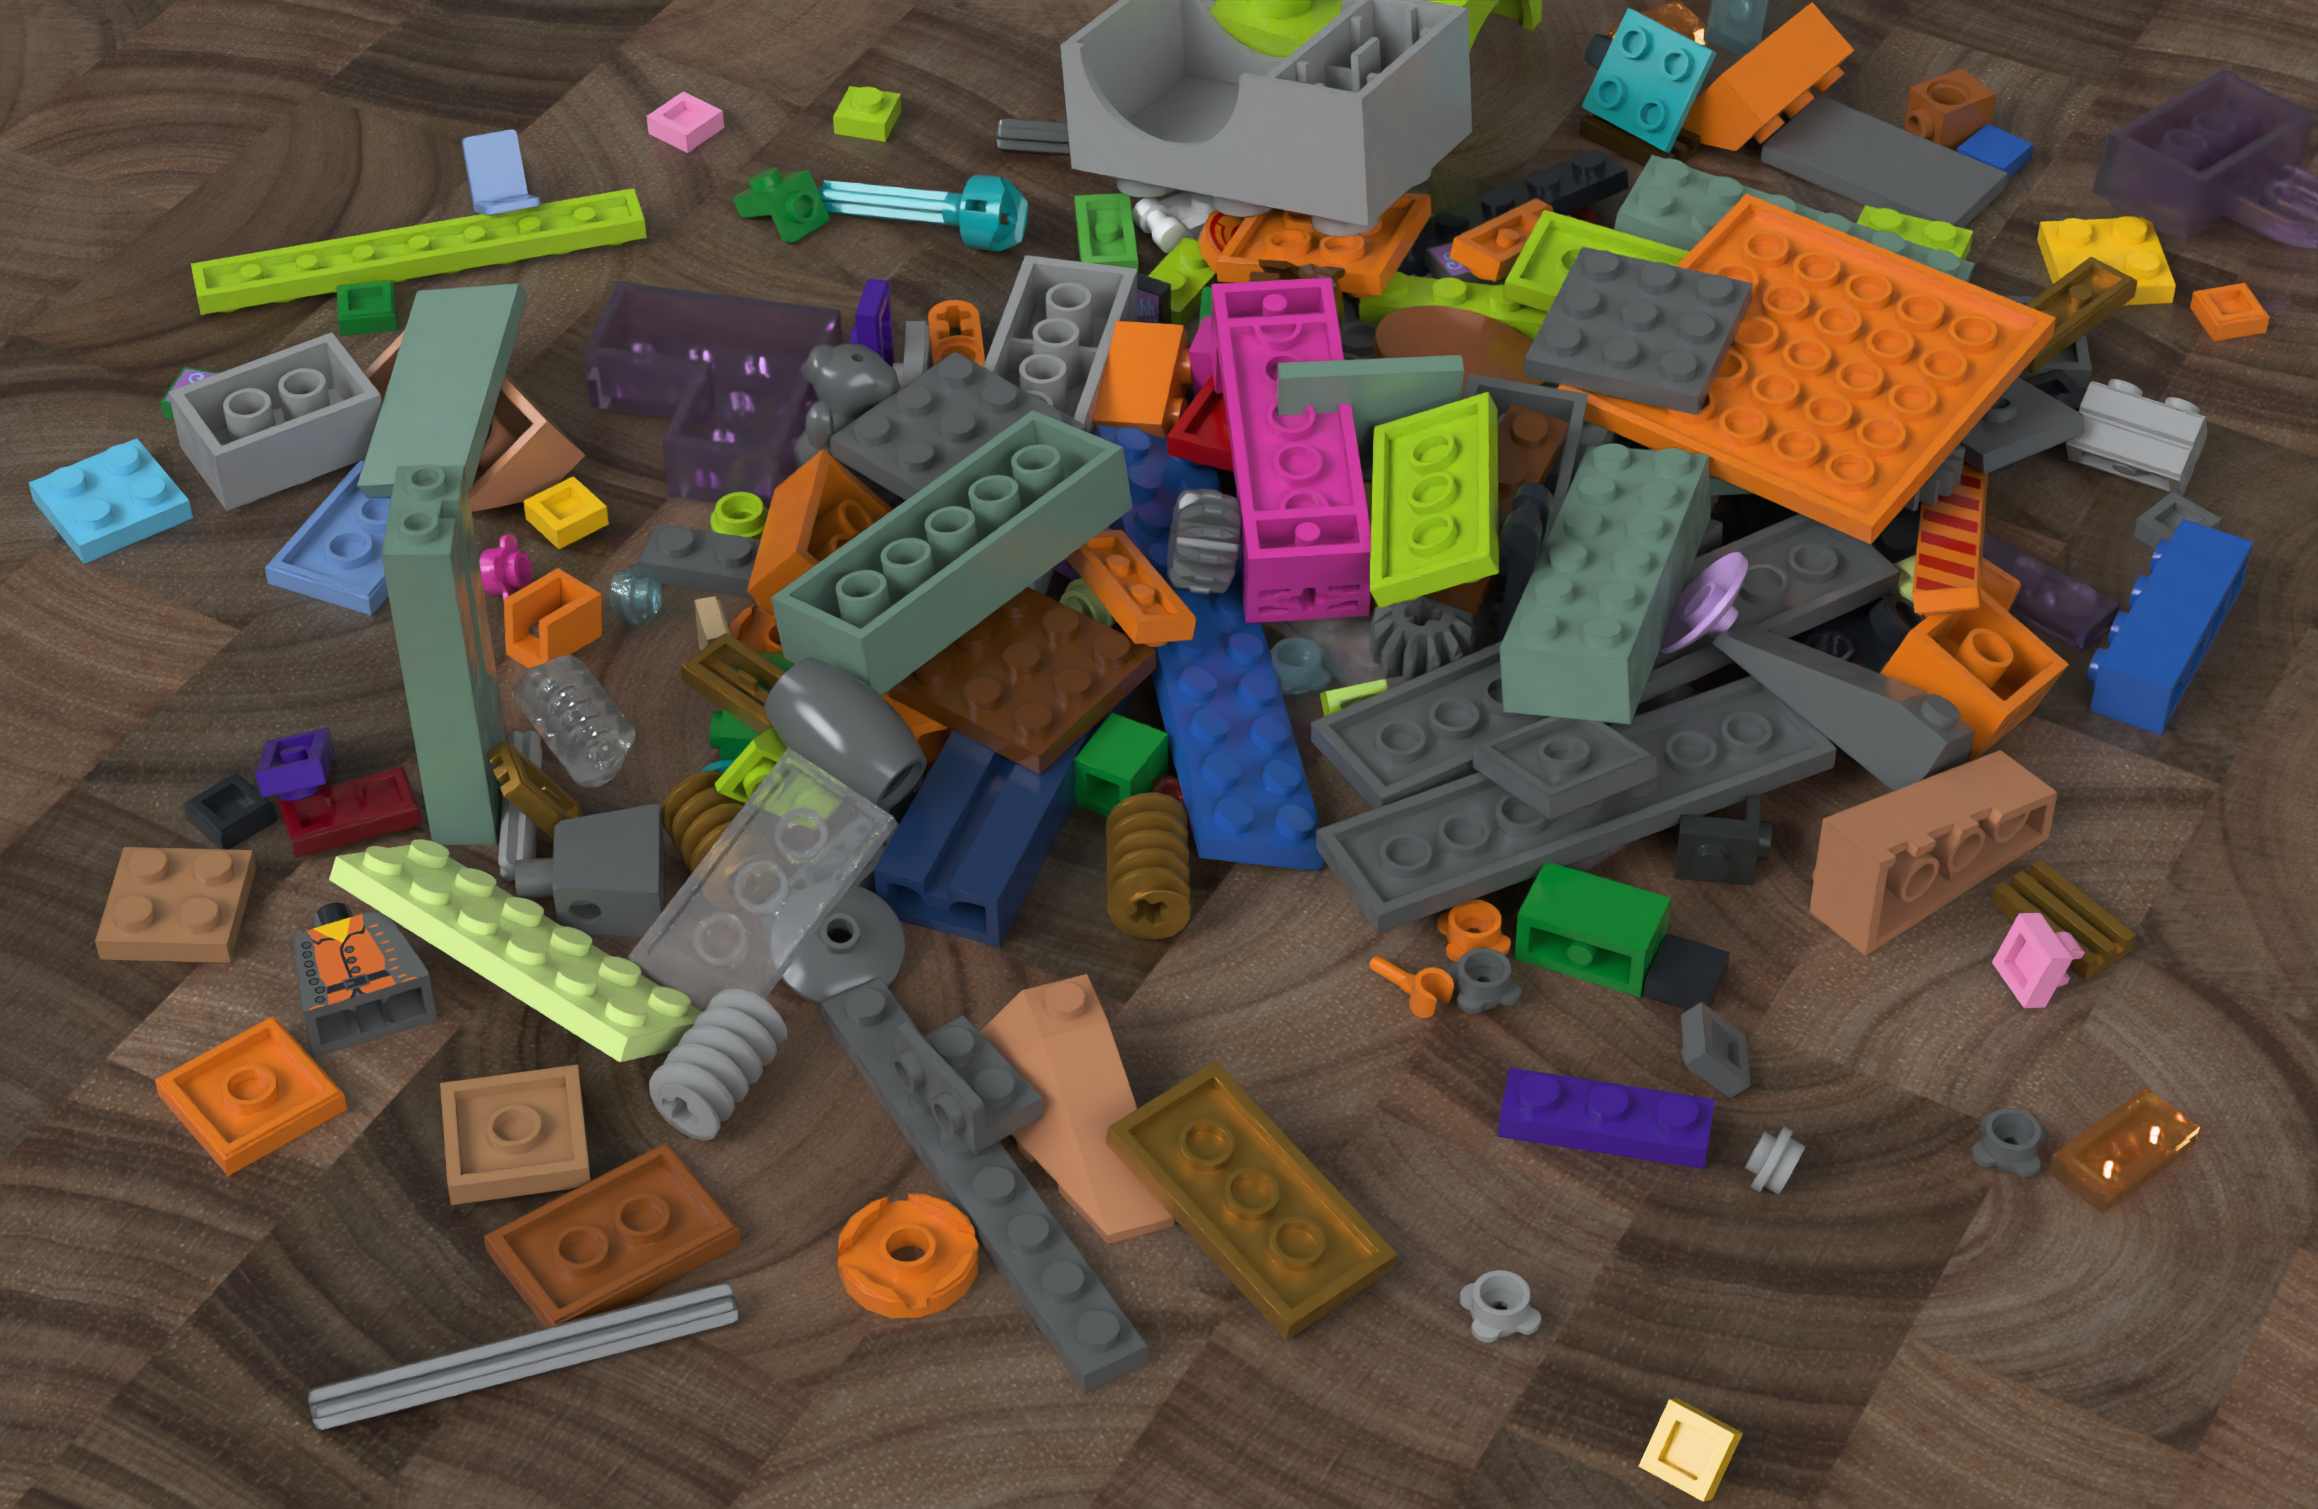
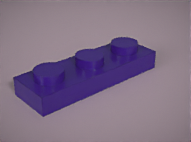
(1606, 1118)

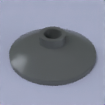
(872, 953)

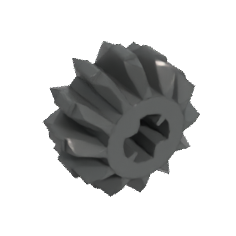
(1203, 541)
(1419, 637)

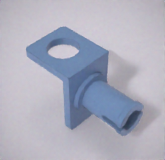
(496, 173)

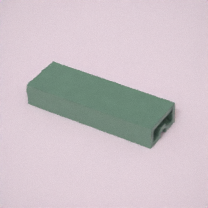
(445, 651)

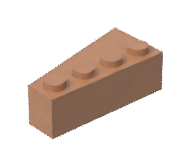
(1925, 846)

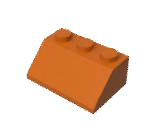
(1770, 81)
(808, 521)

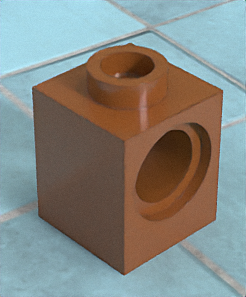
(1949, 108)

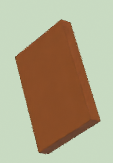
(613, 1239)

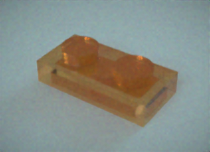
(2124, 1150)

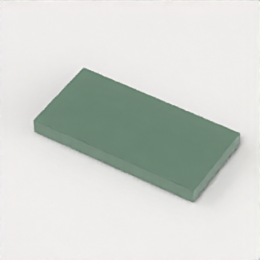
(444, 382)

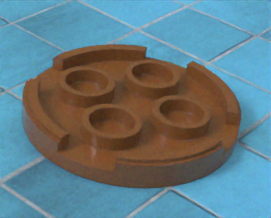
(1485, 343)

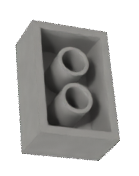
(277, 420)

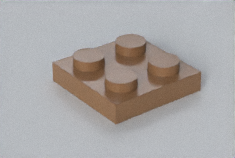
(176, 905)
(514, 1134)

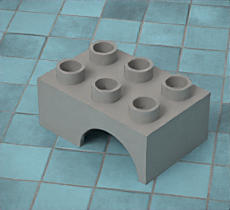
(1318, 133)

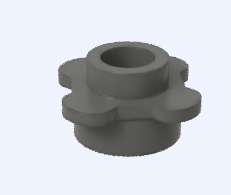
(1483, 980)
(2010, 1142)

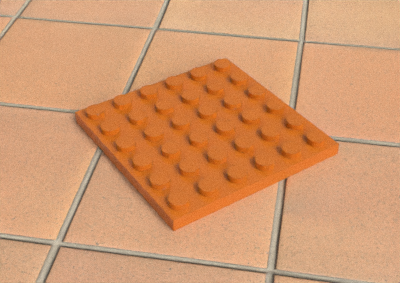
(1842, 373)

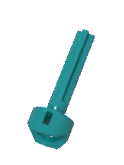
(974, 211)

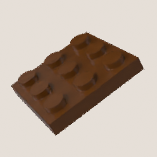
(1028, 679)

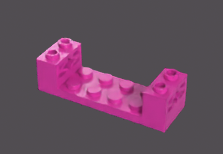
(1294, 474)

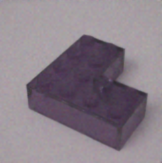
(721, 372)

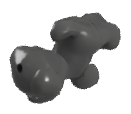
(847, 384)

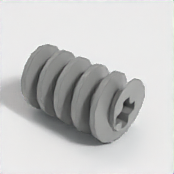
(717, 1062)

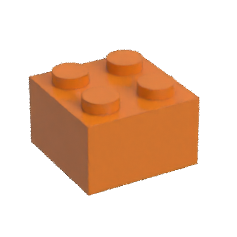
(1981, 665)

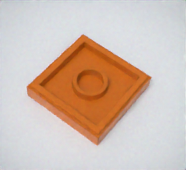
(251, 1095)

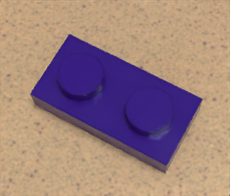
(295, 765)

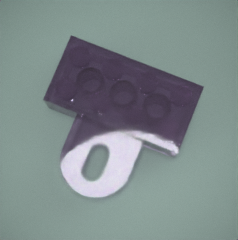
(2216, 156)

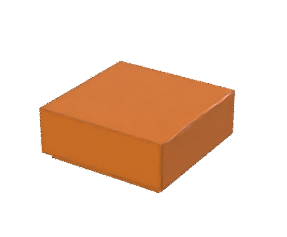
(2229, 312)

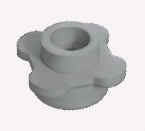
(1499, 1291)

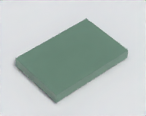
(1375, 388)

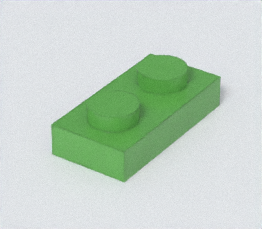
(1106, 230)

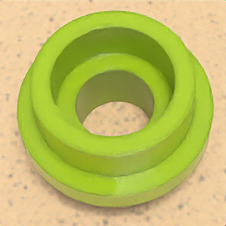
(739, 515)

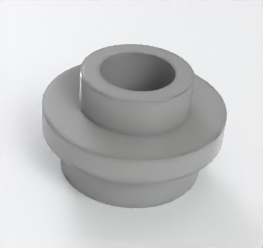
(1774, 1160)

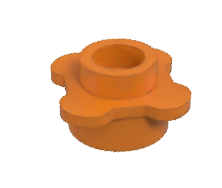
(1472, 927)

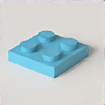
(110, 500)

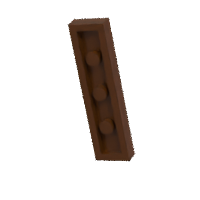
(1525, 454)

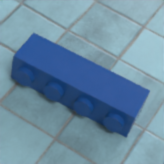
(2169, 626)

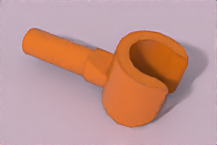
(1420, 987)

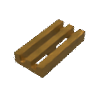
(731, 689)
(531, 788)
(2070, 912)

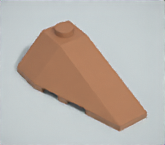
(1069, 1056)

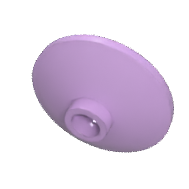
(1706, 603)

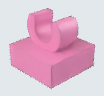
(2035, 959)

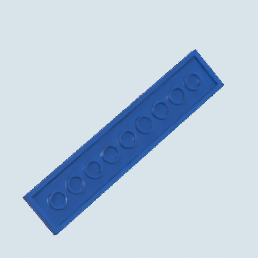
(1219, 691)

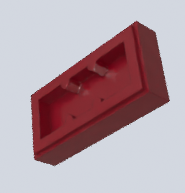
(350, 812)

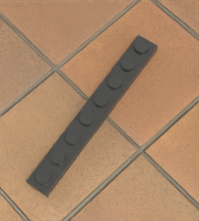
(1004, 1208)

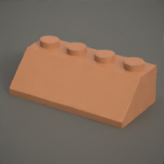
(521, 450)

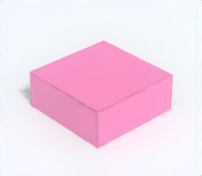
(685, 122)

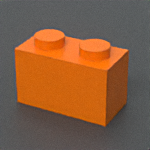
(1145, 378)

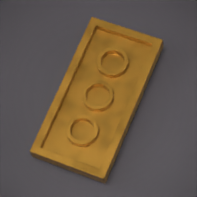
(1251, 1199)

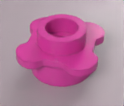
(505, 568)

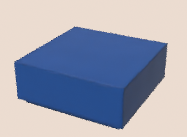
(1998, 149)

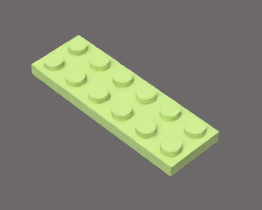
(519, 948)

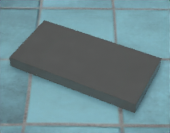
(1882, 164)

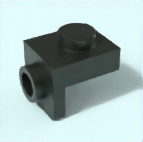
(1723, 847)

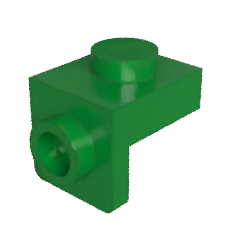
(788, 198)

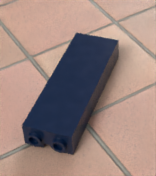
(977, 838)

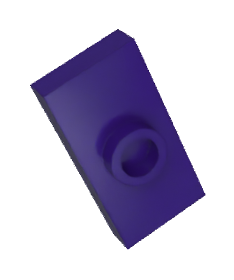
(874, 320)

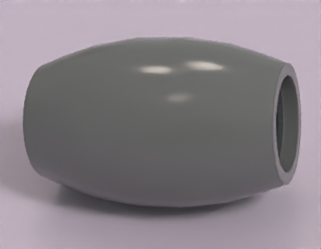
(846, 731)

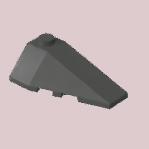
(1876, 720)

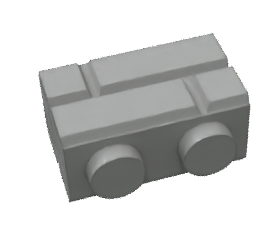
(2139, 436)

